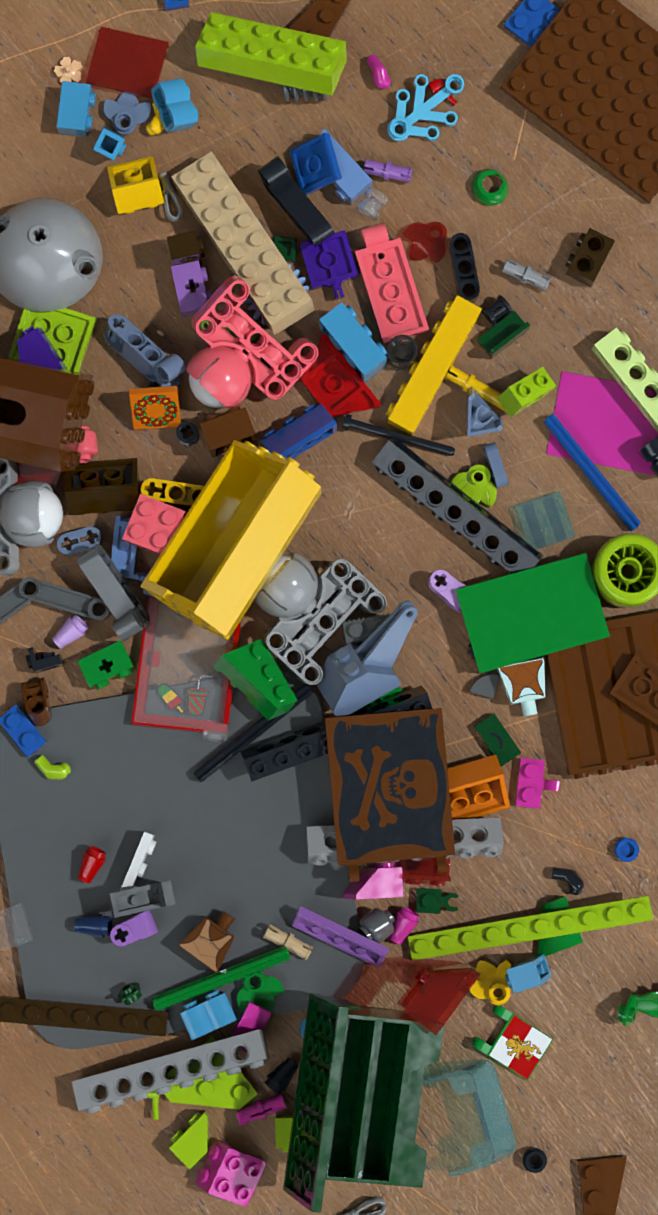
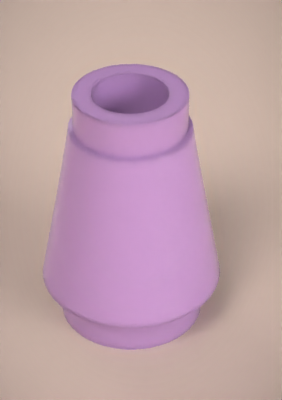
(70, 631)

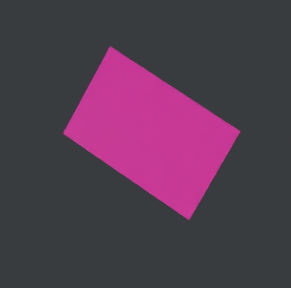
(602, 422)

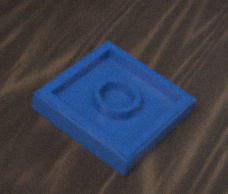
(315, 164)

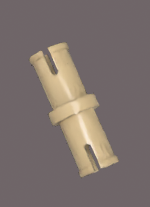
(288, 940)

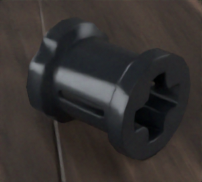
(493, 317)
(185, 426)

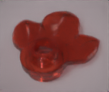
(423, 243)

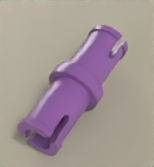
(388, 170)

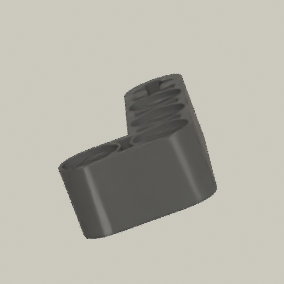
(114, 591)

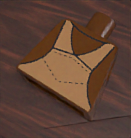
(210, 941)

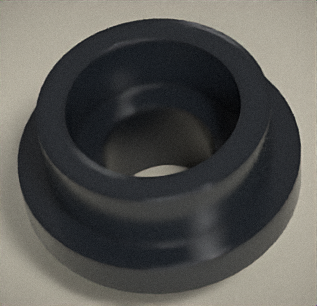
(534, 1168)

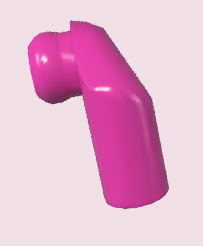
(379, 72)

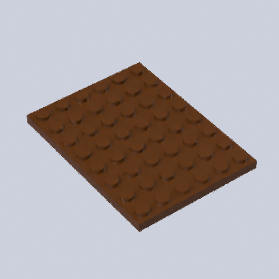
(597, 88)

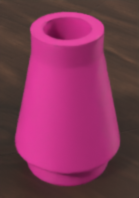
(404, 923)

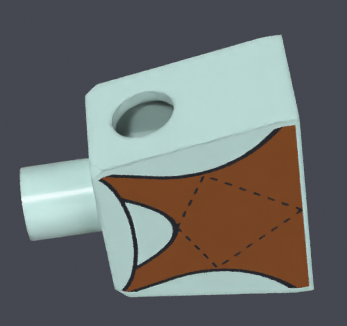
(524, 684)

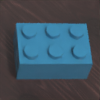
(353, 341)

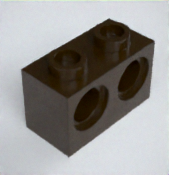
(185, 248)
(593, 259)

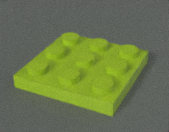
(65, 329)

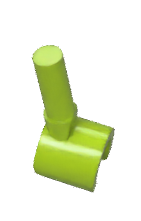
(155, 1101)

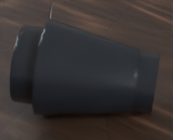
(281, 1076)

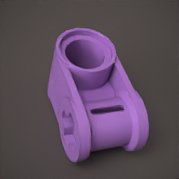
(138, 928)

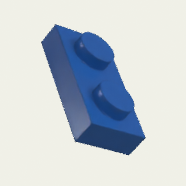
(22, 730)

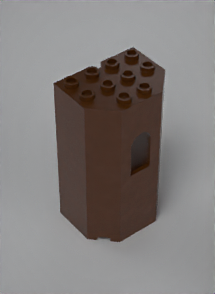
(54, 413)

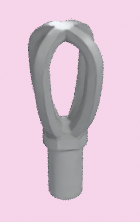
(168, 190)
(368, 1203)

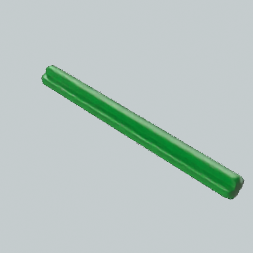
(221, 978)

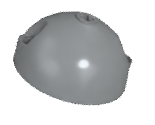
(44, 273)

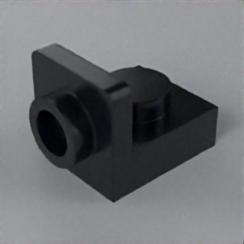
(48, 661)

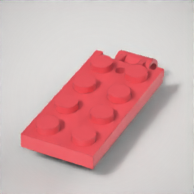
(390, 285)

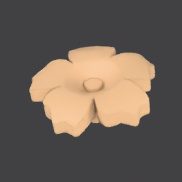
(69, 71)

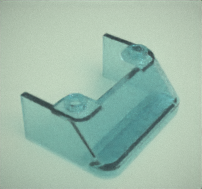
(481, 1080)

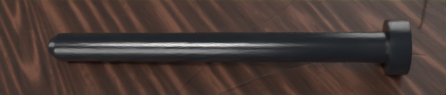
(402, 437)

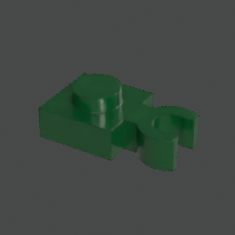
(431, 901)

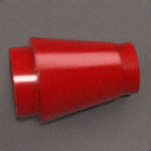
(91, 862)

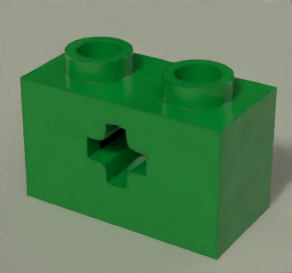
(93, 663)

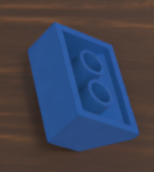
(301, 433)

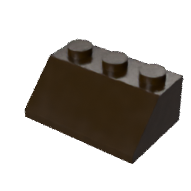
(102, 486)

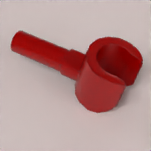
(436, 85)

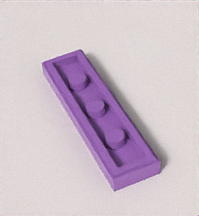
(340, 937)

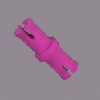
(261, 1109)

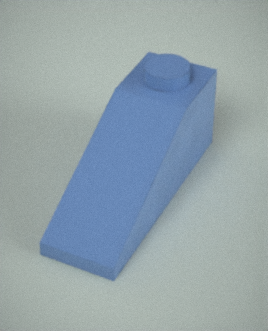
(354, 179)

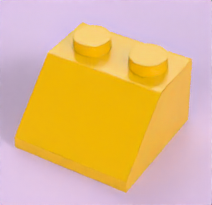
(135, 185)

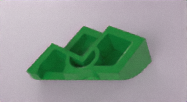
(555, 944)

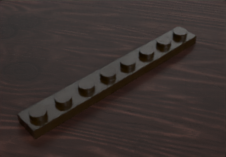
(83, 1016)

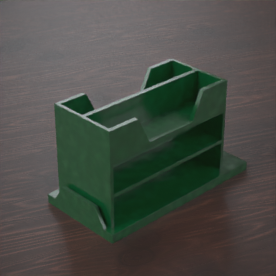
(357, 1099)

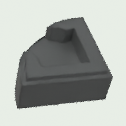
(485, 686)

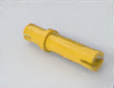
(467, 381)

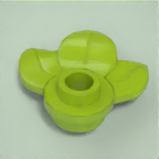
(477, 490)

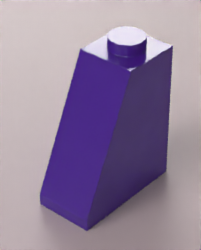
(37, 348)

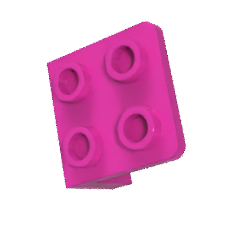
(229, 1173)

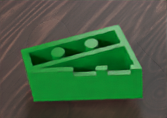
(258, 677)

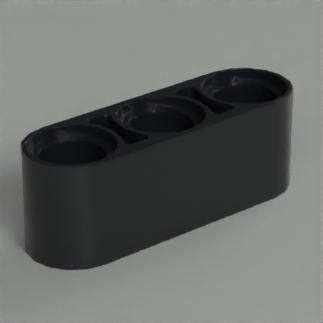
(464, 257)

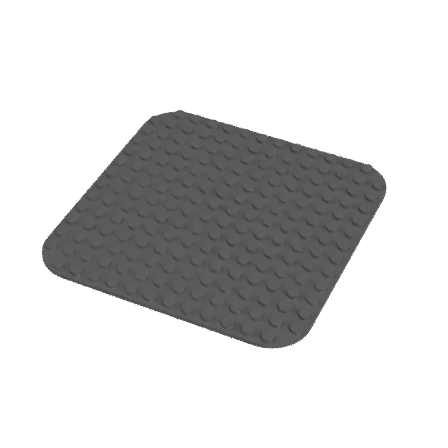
(216, 839)

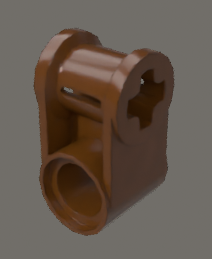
(35, 698)

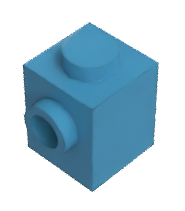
(109, 143)

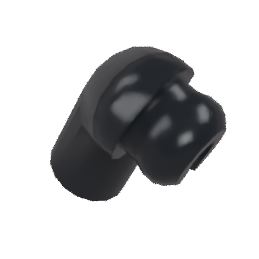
(571, 877)

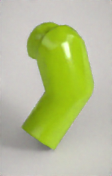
(52, 771)

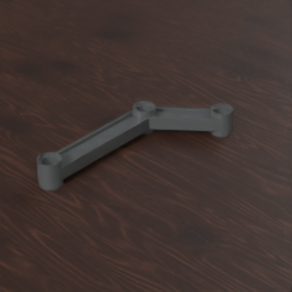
(51, 596)

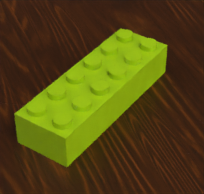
(271, 53)

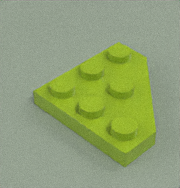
(224, 1092)

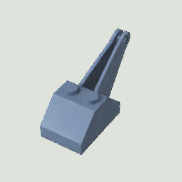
(365, 671)

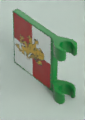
(517, 1044)

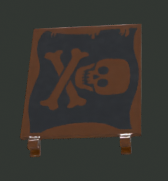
(390, 788)

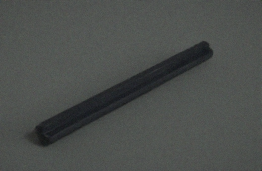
(245, 739)

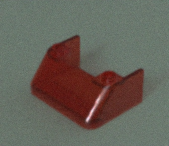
(439, 993)

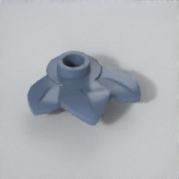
(126, 110)

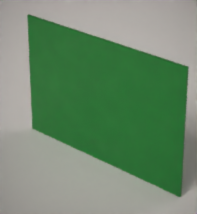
(532, 613)

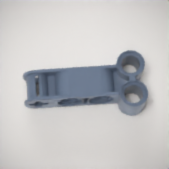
(143, 353)

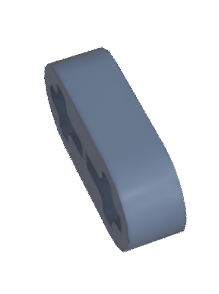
(495, 465)
(78, 535)

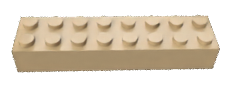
(243, 243)

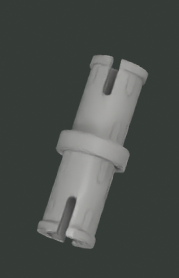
(526, 274)

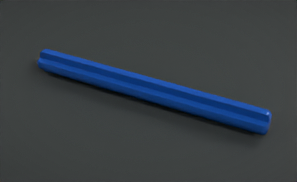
(592, 472)

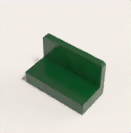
(503, 334)

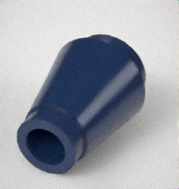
(94, 925)

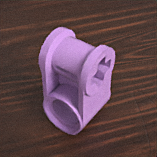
(447, 592)

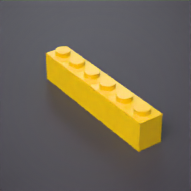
(434, 365)

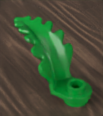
(644, 1003)

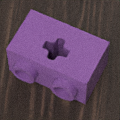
(183, 277)

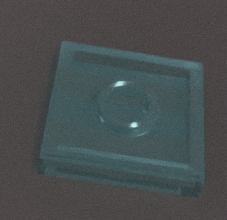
(545, 521)

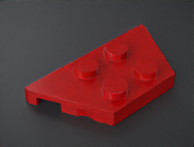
(336, 383)

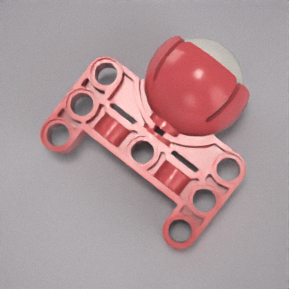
(223, 372)

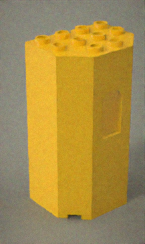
(232, 537)

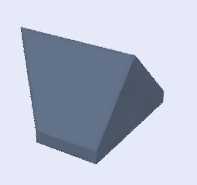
(480, 416)

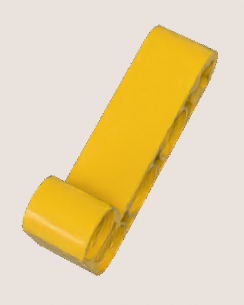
(185, 501)

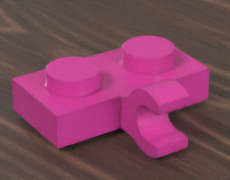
(532, 783)

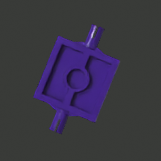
(329, 263)

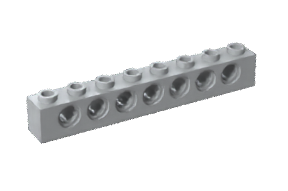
(463, 830)
(86, 1088)

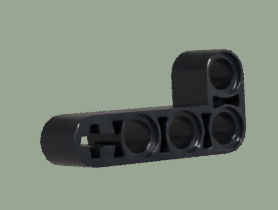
(295, 202)

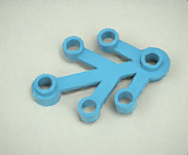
(422, 110)

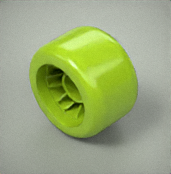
(632, 551)

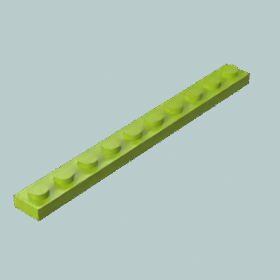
(530, 927)

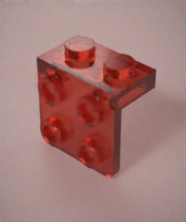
(424, 869)

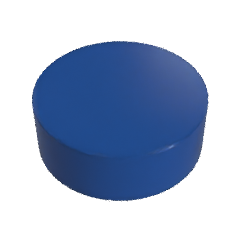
(626, 849)

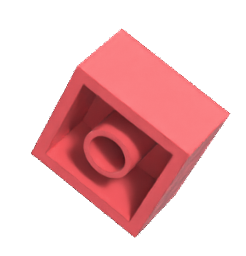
(152, 524)

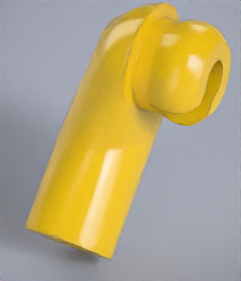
(155, 126)

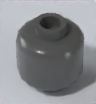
(376, 925)

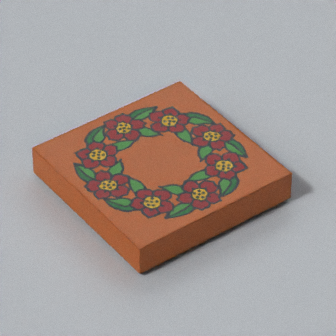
(155, 407)

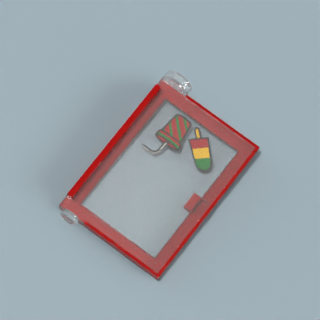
(177, 676)

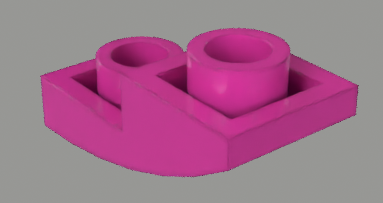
(252, 1019)

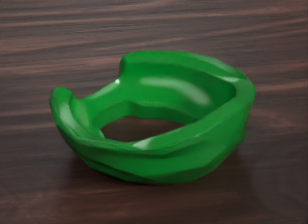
(482, 195)

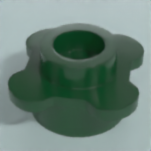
(130, 993)

